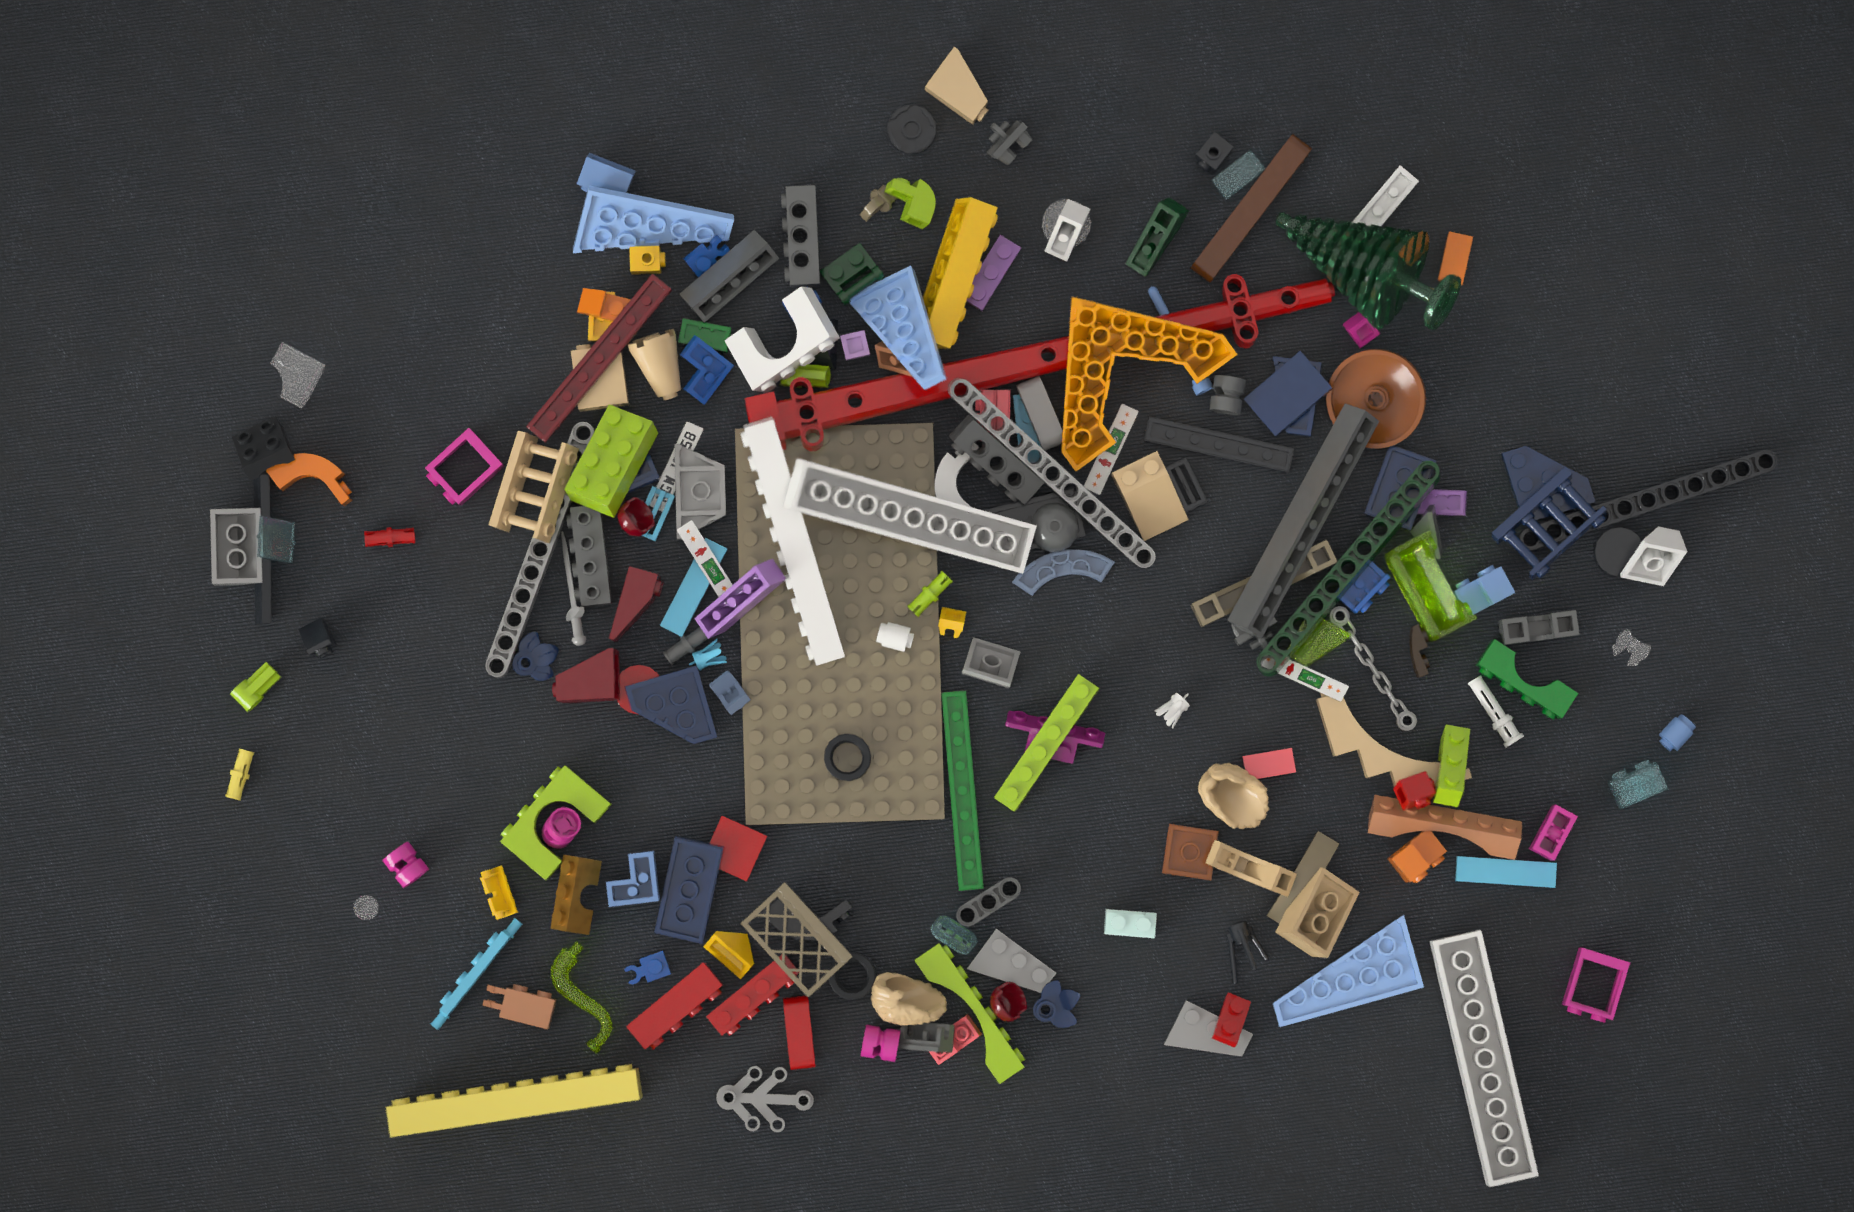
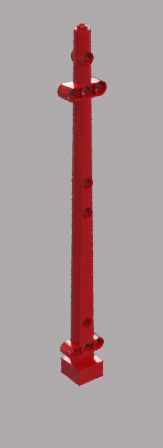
(1007, 366)

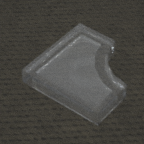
(298, 374)

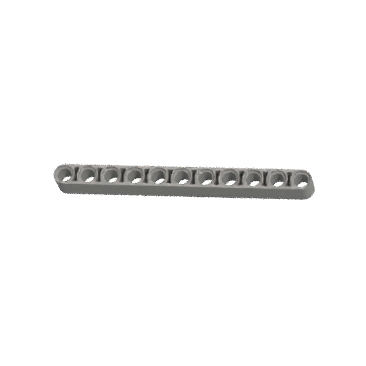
(1062, 479)
(524, 583)

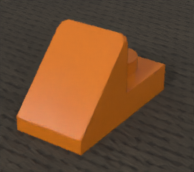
(600, 304)

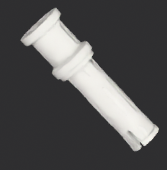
(1498, 724)

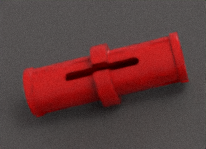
(389, 537)

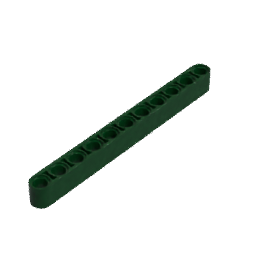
(1351, 556)

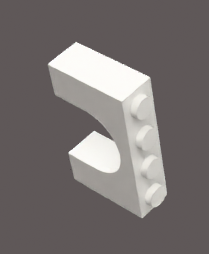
(814, 335)

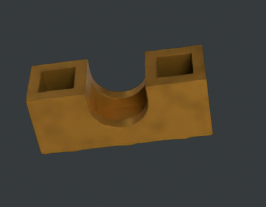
(574, 876)

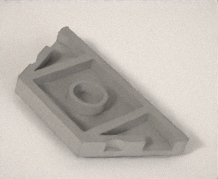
(698, 489)

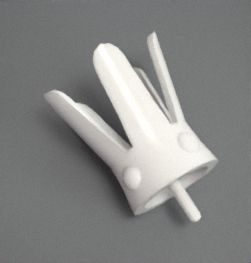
(1173, 708)

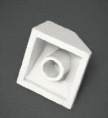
(1656, 557)

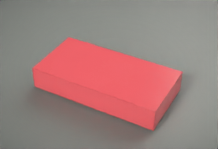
(1270, 763)

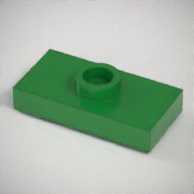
(711, 334)

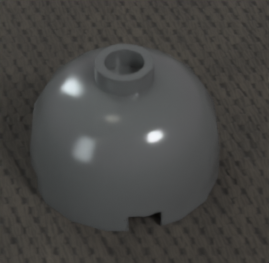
(1055, 527)

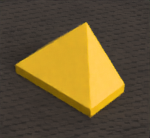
(732, 951)

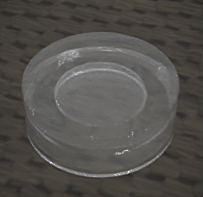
(366, 907)

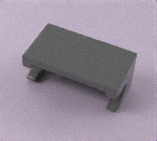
(927, 1037)

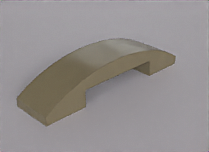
(1316, 856)

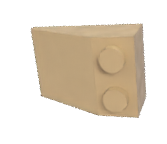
(1149, 496)
(1318, 914)

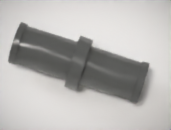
(685, 645)

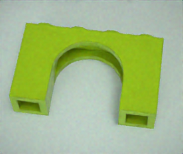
(523, 836)

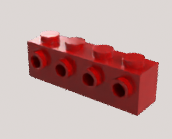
(748, 998)
(674, 1006)

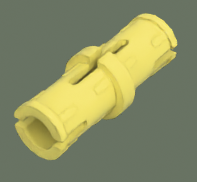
(239, 774)

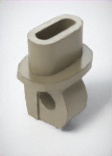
(879, 201)

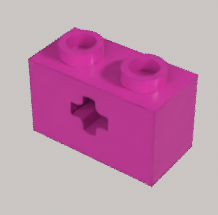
(1553, 832)

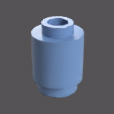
(1676, 733)

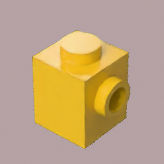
(646, 260)

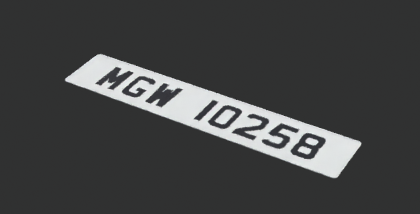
(688, 439)

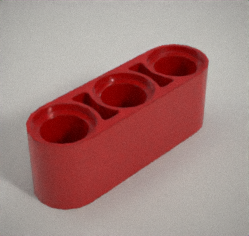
(799, 1032)

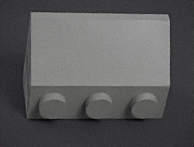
(235, 546)

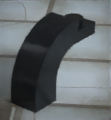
(793, 925)

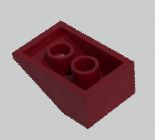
(636, 597)

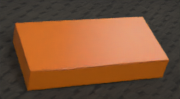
(1455, 255)

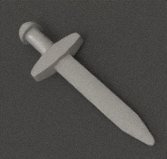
(575, 613)

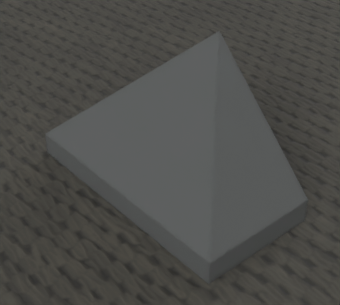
(1427, 522)

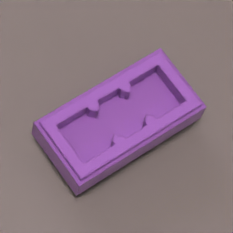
(1446, 502)

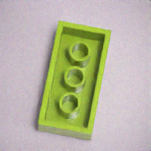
(611, 461)

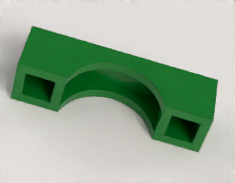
(1499, 663)

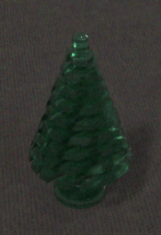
(1373, 266)

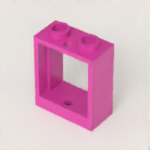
(481, 448)
(1622, 969)

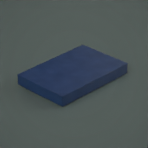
(1288, 393)
(1394, 471)

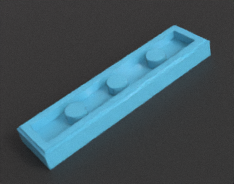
(690, 594)
(1506, 872)

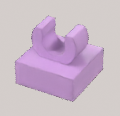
(855, 345)

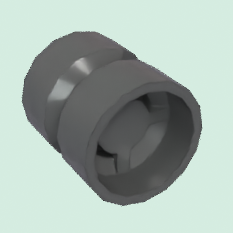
(1227, 395)

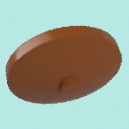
(1385, 388)

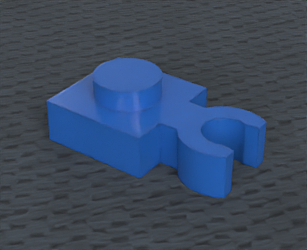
(703, 258)
(652, 967)

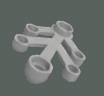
(760, 1098)

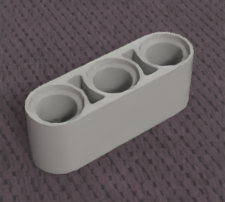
(1040, 413)

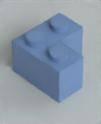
(1486, 590)
(641, 887)

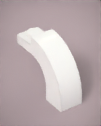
(947, 474)

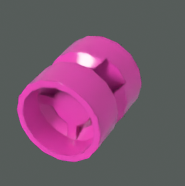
(561, 827)
(412, 871)
(880, 1043)

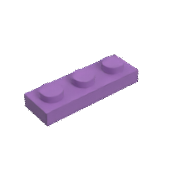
(992, 271)

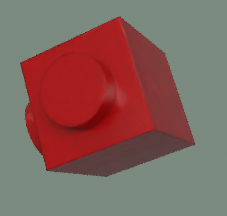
(1415, 791)

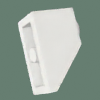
(1067, 230)

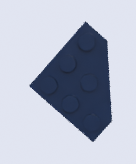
(1532, 470)
(674, 703)

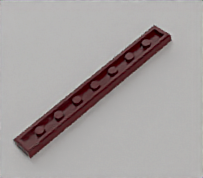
(599, 358)

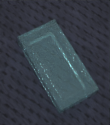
(1238, 175)

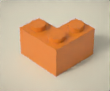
(1416, 856)

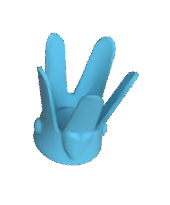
(707, 656)

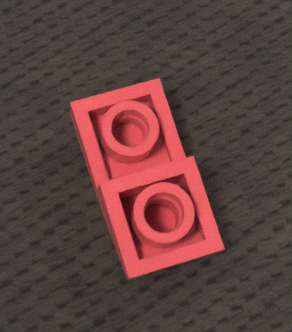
(964, 1033)

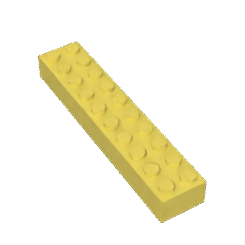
(514, 1102)

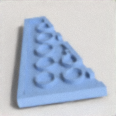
(634, 220)
(901, 321)
(1369, 972)

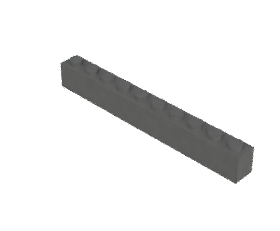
(1303, 520)

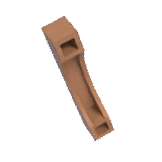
(1494, 834)

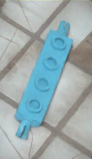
(480, 964)

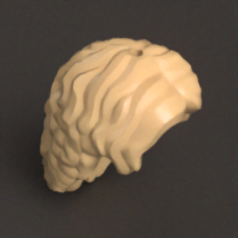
(1234, 795)
(906, 1000)

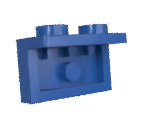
(1367, 584)

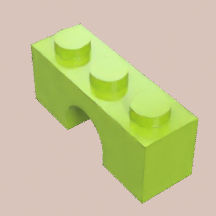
(1452, 768)

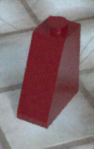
(590, 680)

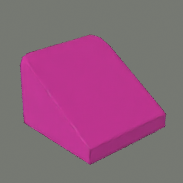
(1360, 330)

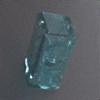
(1637, 784)

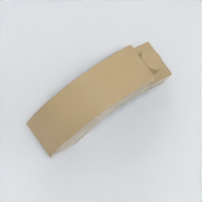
(1251, 868)

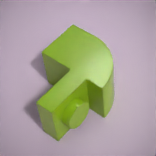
(918, 198)

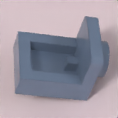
(729, 692)

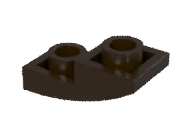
(1417, 642)

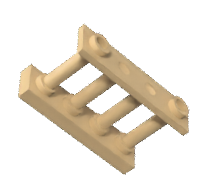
(514, 479)

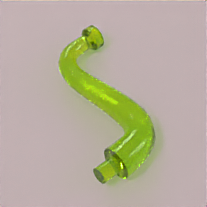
(559, 976)

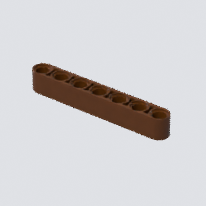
(1251, 208)

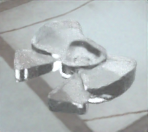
(1634, 646)

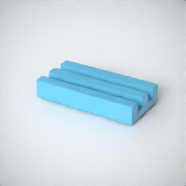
(662, 494)

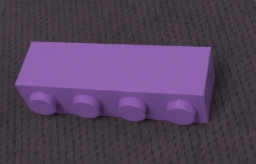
(740, 598)

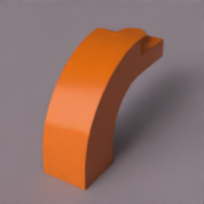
(311, 466)

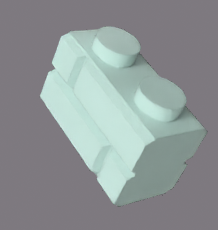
(1130, 923)

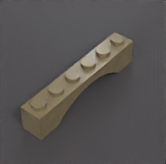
(1223, 602)

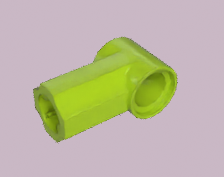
(817, 375)
(251, 691)

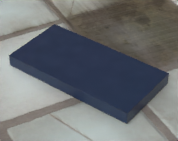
(689, 889)

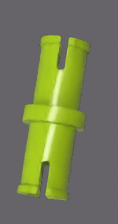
(929, 593)

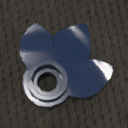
(538, 656)
(1060, 1005)

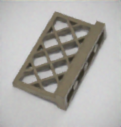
(812, 924)

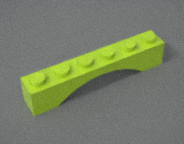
(1046, 743)
(1000, 1057)

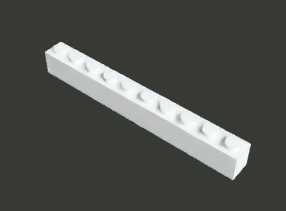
(793, 541)

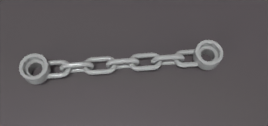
(1376, 674)

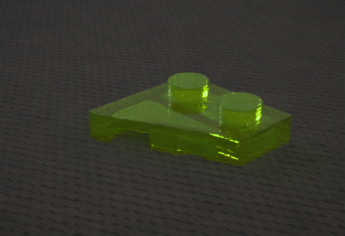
(1320, 642)

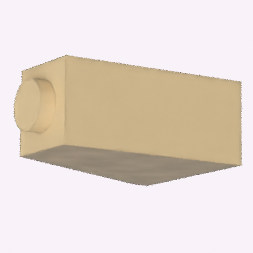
(958, 89)

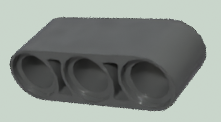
(975, 903)

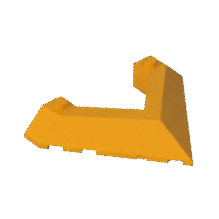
(1095, 339)

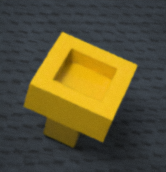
(951, 619)

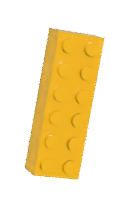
(956, 266)

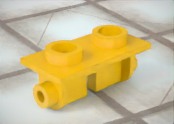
(502, 902)

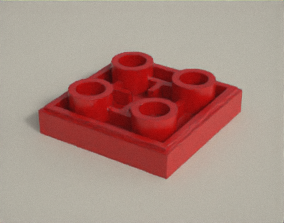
(740, 845)

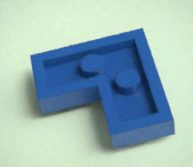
(711, 369)

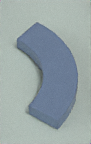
(1060, 564)

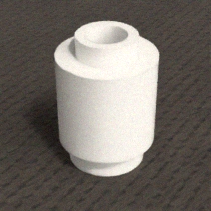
(895, 636)

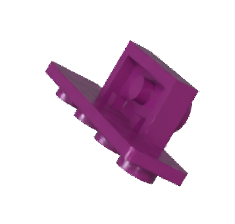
(1067, 750)

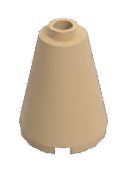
(659, 362)

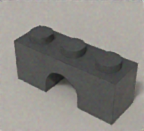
(1538, 627)

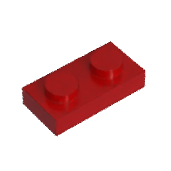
(1231, 1020)

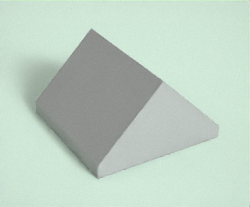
(991, 662)

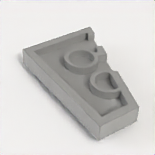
(1010, 962)
(1195, 1030)

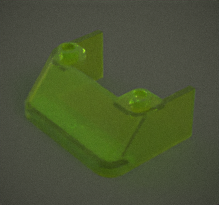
(1427, 587)

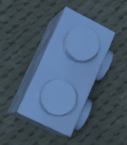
(605, 174)

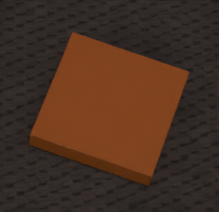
(1188, 851)

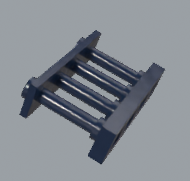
(1543, 499)

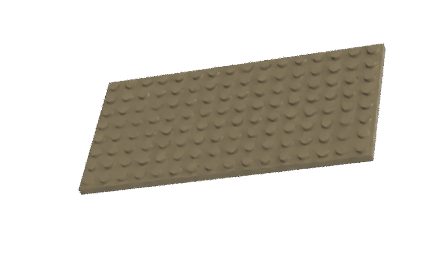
(873, 690)

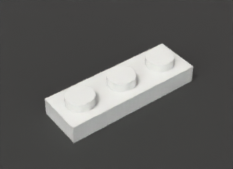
(1387, 198)

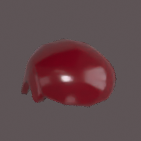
(635, 517)
(1008, 1001)

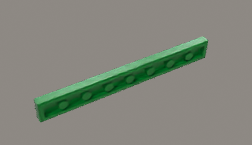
(962, 790)

